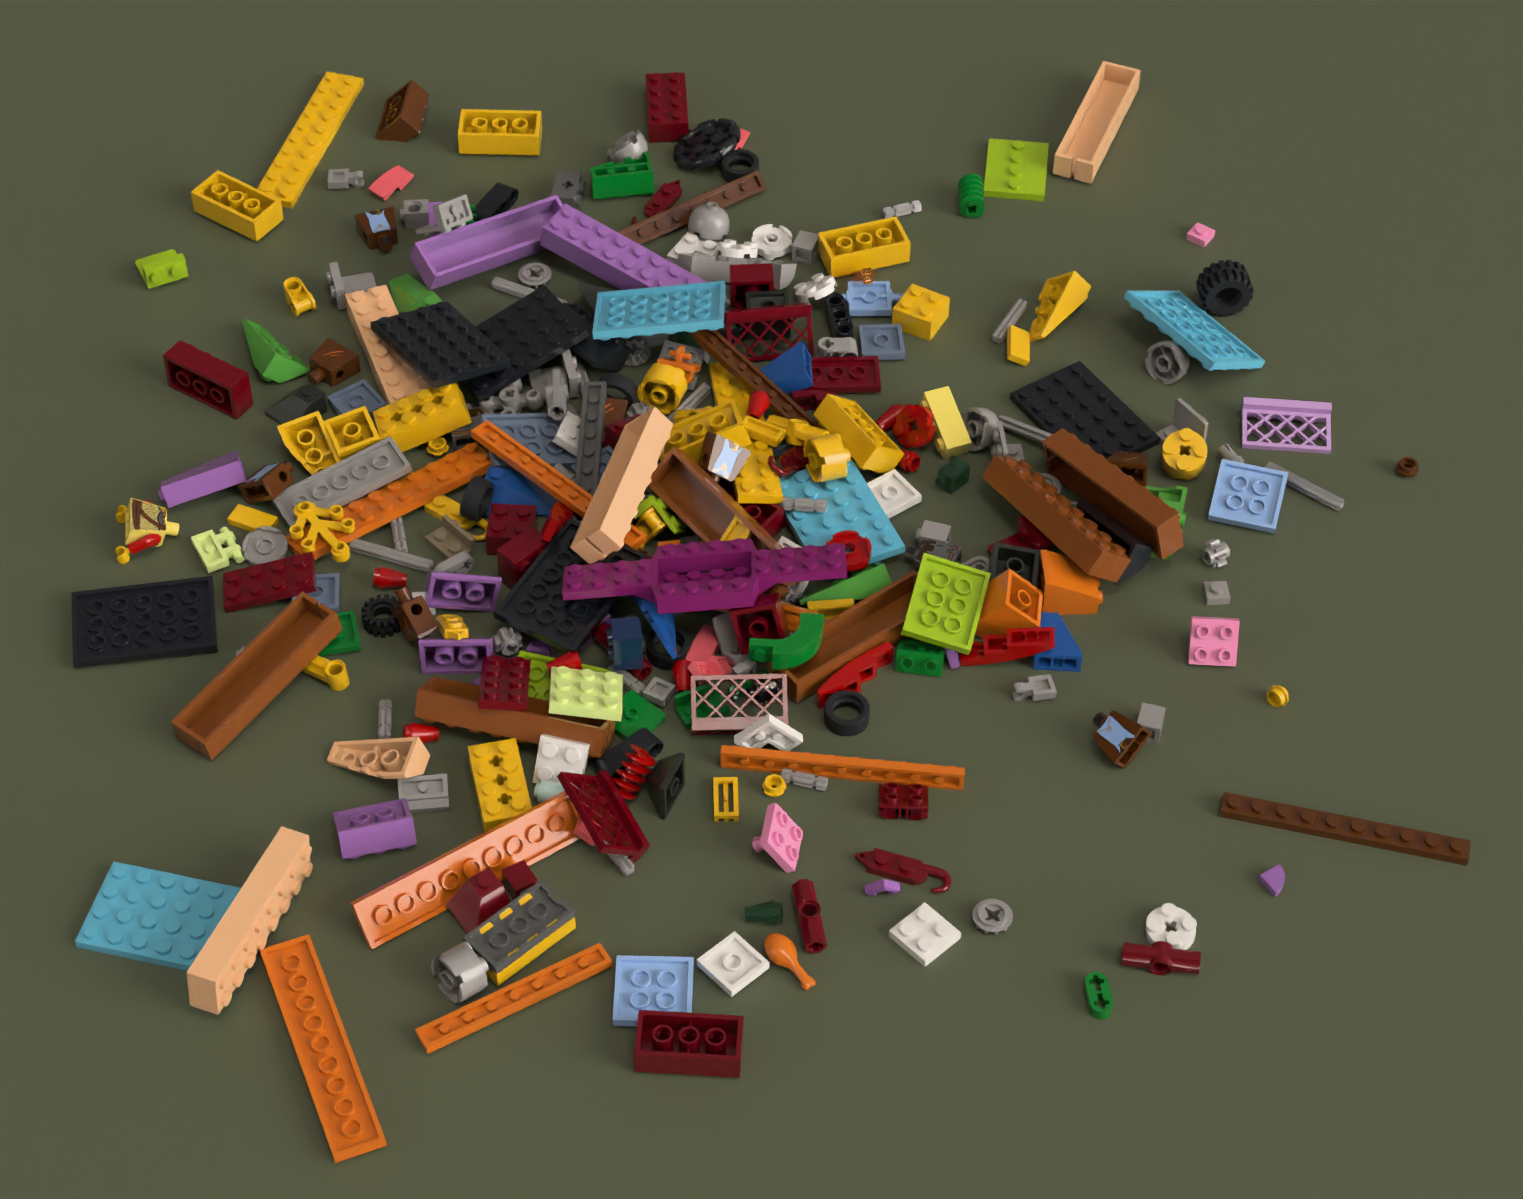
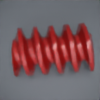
(634, 772)

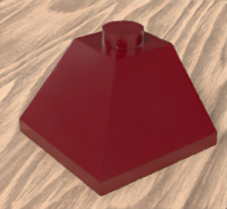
(478, 900)

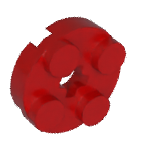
(904, 426)
(858, 545)

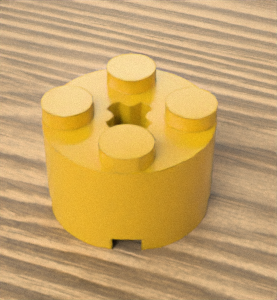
(663, 387)
(826, 458)
(1184, 466)

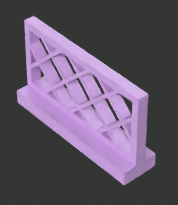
(1286, 411)

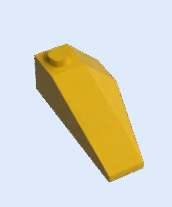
(1058, 300)
(309, 442)

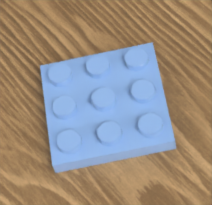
(1248, 496)
(651, 984)

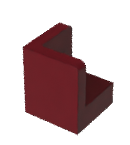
(518, 878)

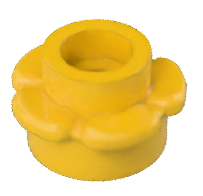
(437, 447)
(1277, 696)
(774, 781)

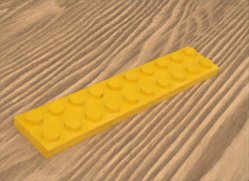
(310, 137)
(755, 480)

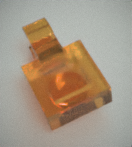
(865, 275)

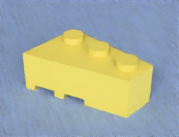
(950, 431)

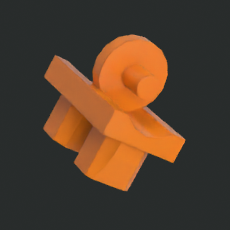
(688, 367)

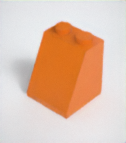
(1066, 586)
(1009, 604)

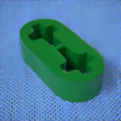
(1093, 996)

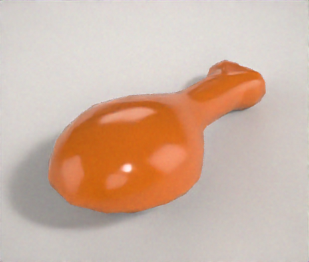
(784, 954)

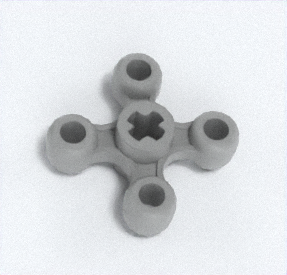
(512, 401)

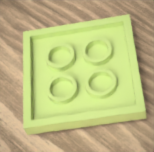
(585, 693)

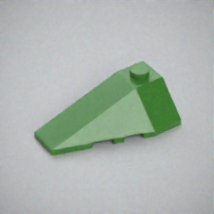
(411, 294)
(270, 356)
(859, 585)

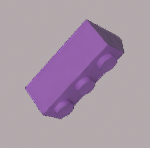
(462, 591)
(454, 655)
(374, 828)

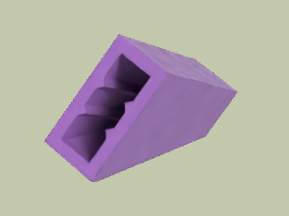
(203, 480)

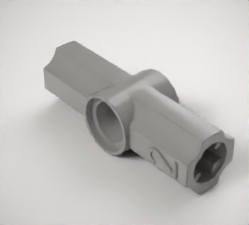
(557, 394)

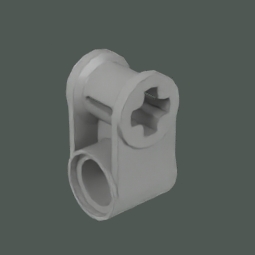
(837, 347)

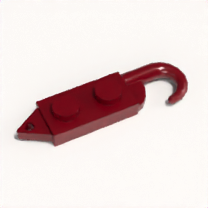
(662, 200)
(792, 461)
(902, 868)

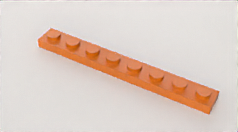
(513, 998)

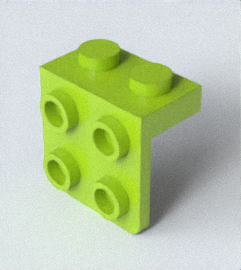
(162, 268)
(673, 521)

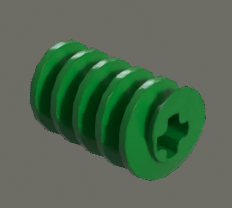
(971, 196)

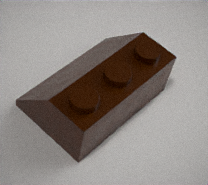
(403, 113)

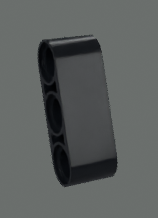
(496, 201)
(838, 316)
(611, 760)

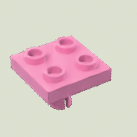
(1213, 641)
(779, 838)

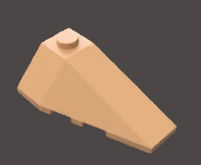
(382, 757)

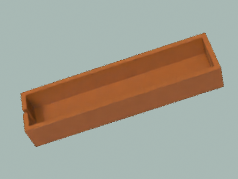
(1118, 494)
(706, 504)
(1057, 518)
(852, 634)
(256, 675)
(457, 706)

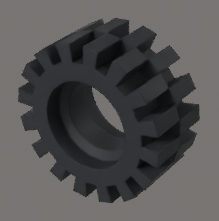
(376, 607)

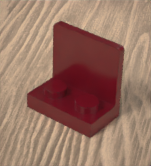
(1027, 536)

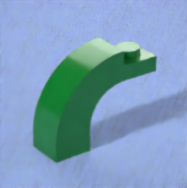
(791, 650)

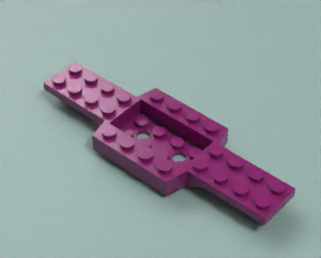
(704, 590)

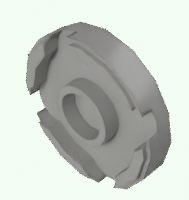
(264, 545)

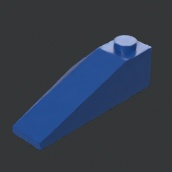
(519, 490)
(661, 623)

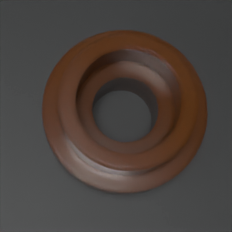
(1407, 467)

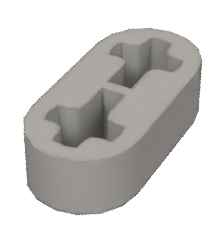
(459, 563)

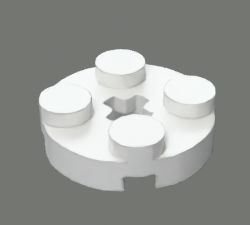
(780, 238)
(731, 249)
(818, 287)
(1175, 917)

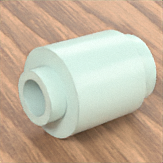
(547, 789)

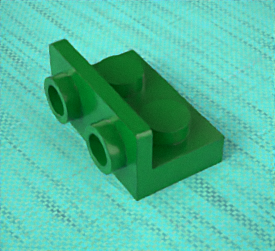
(919, 658)
(683, 705)

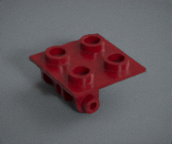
(903, 797)

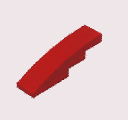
(556, 519)
(1014, 645)
(856, 672)

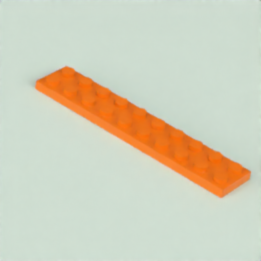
(404, 495)
(429, 887)
(322, 1049)

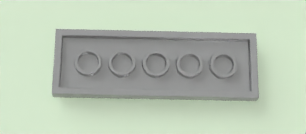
(346, 479)

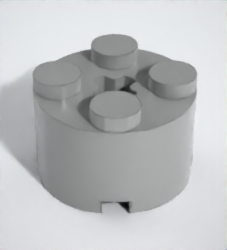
(460, 972)

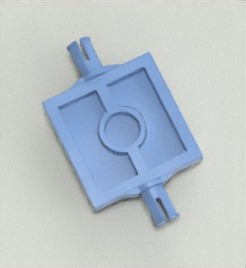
(870, 299)

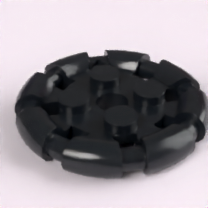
(706, 144)

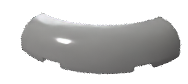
(718, 267)

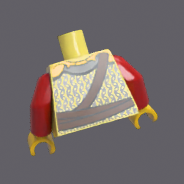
(144, 527)

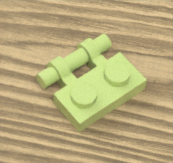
(211, 552)

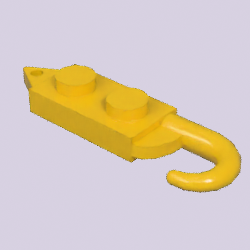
(445, 506)
(452, 626)

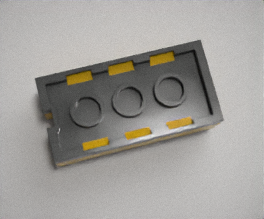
(521, 931)

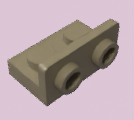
(450, 539)

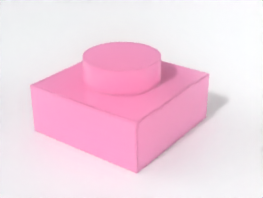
(1200, 234)

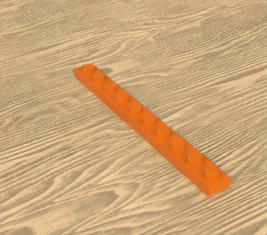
(543, 474)
(842, 767)

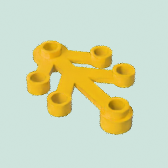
(308, 512)

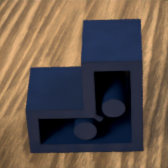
(626, 643)

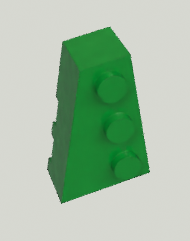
(623, 178)

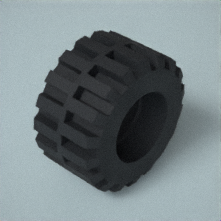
(1224, 288)

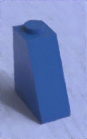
(791, 370)
(1065, 655)

